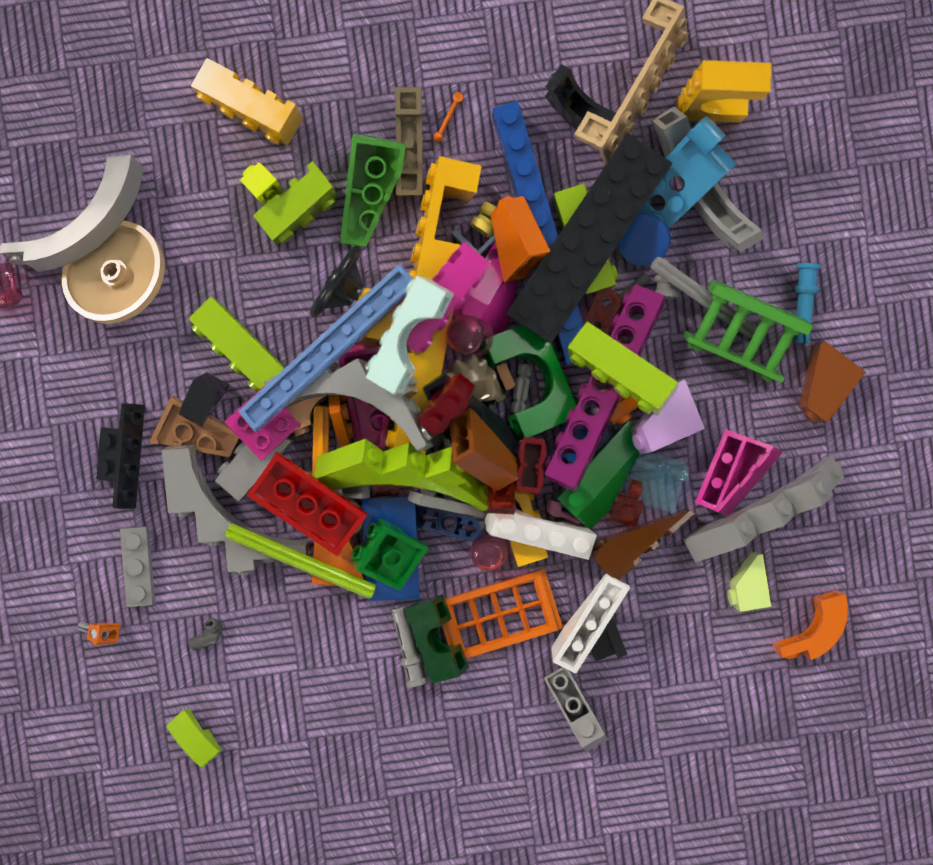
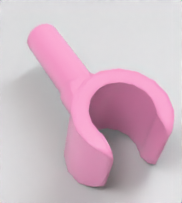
(555, 509)

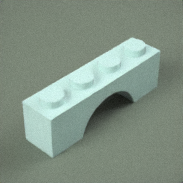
(392, 365)

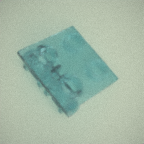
(660, 480)

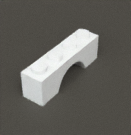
(542, 533)

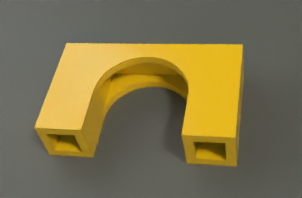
(723, 90)

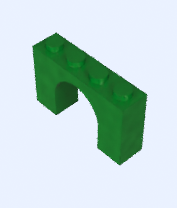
(556, 398)

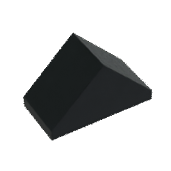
(202, 398)

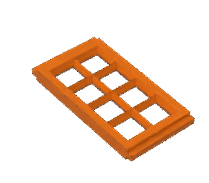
(546, 601)

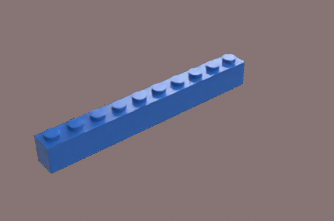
(528, 183)

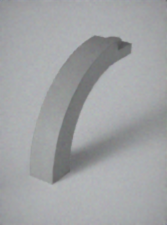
(714, 207)
(91, 227)

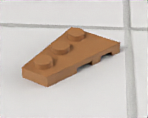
(211, 438)

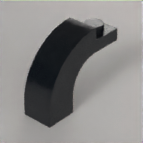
(570, 100)

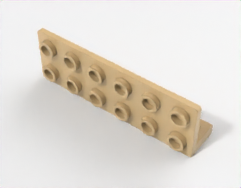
(608, 135)

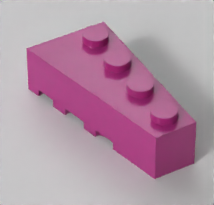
(458, 275)

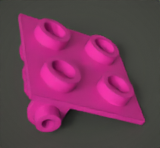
(269, 437)

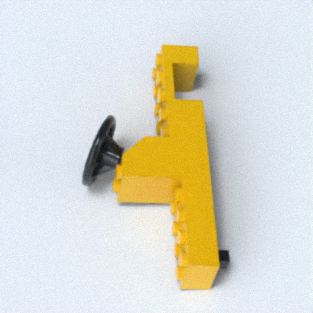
(343, 286)

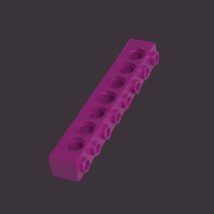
(571, 475)

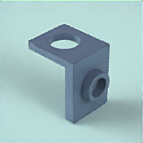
(460, 239)

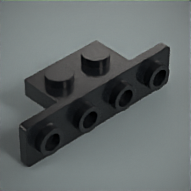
(121, 455)

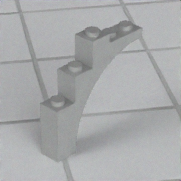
(352, 382)
(189, 493)
(771, 512)

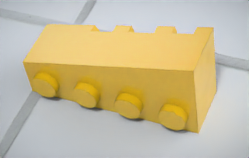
(247, 102)

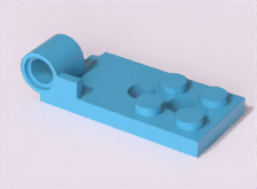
(699, 163)

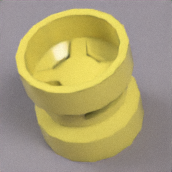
(483, 222)

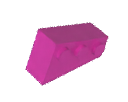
(735, 471)

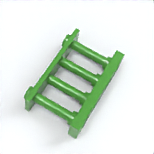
(746, 304)

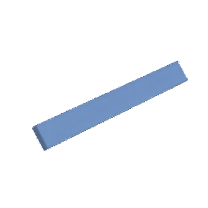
(327, 349)

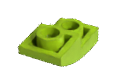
(195, 741)

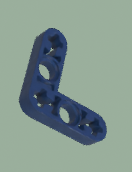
(459, 521)

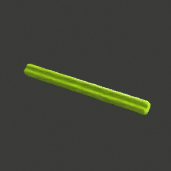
(300, 561)

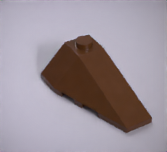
(622, 550)

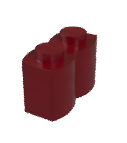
(446, 404)
(530, 458)

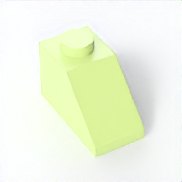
(750, 585)

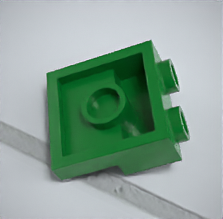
(388, 554)

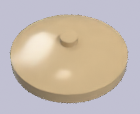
(116, 277)

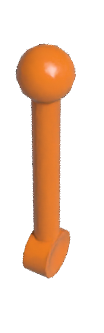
(457, 99)

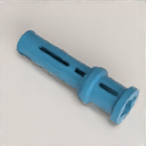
(806, 289)

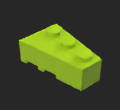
(296, 205)

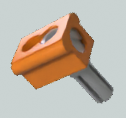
(101, 632)

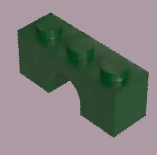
(440, 660)

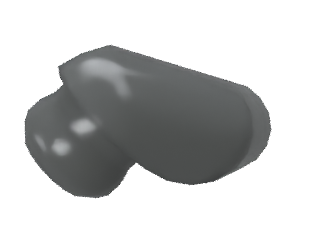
(209, 637)

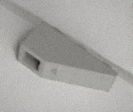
(576, 709)

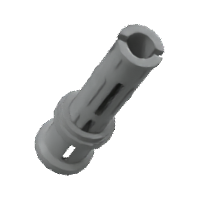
(410, 657)

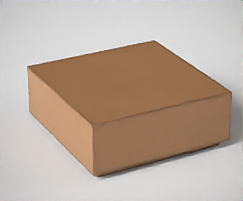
(505, 376)

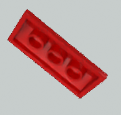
(306, 504)

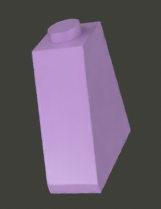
(673, 423)

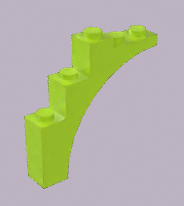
(405, 466)

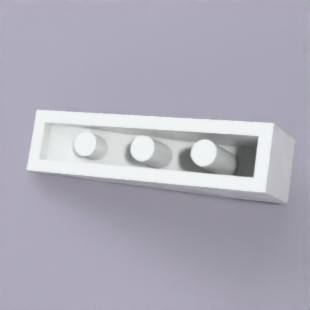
(588, 623)

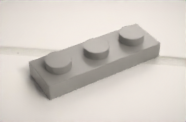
(448, 503)
(137, 566)

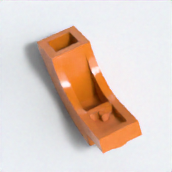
(824, 631)

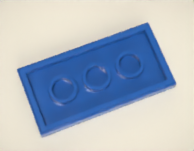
(402, 514)

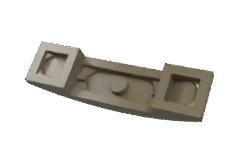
(409, 131)

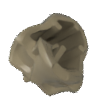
(482, 376)

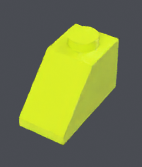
(261, 183)

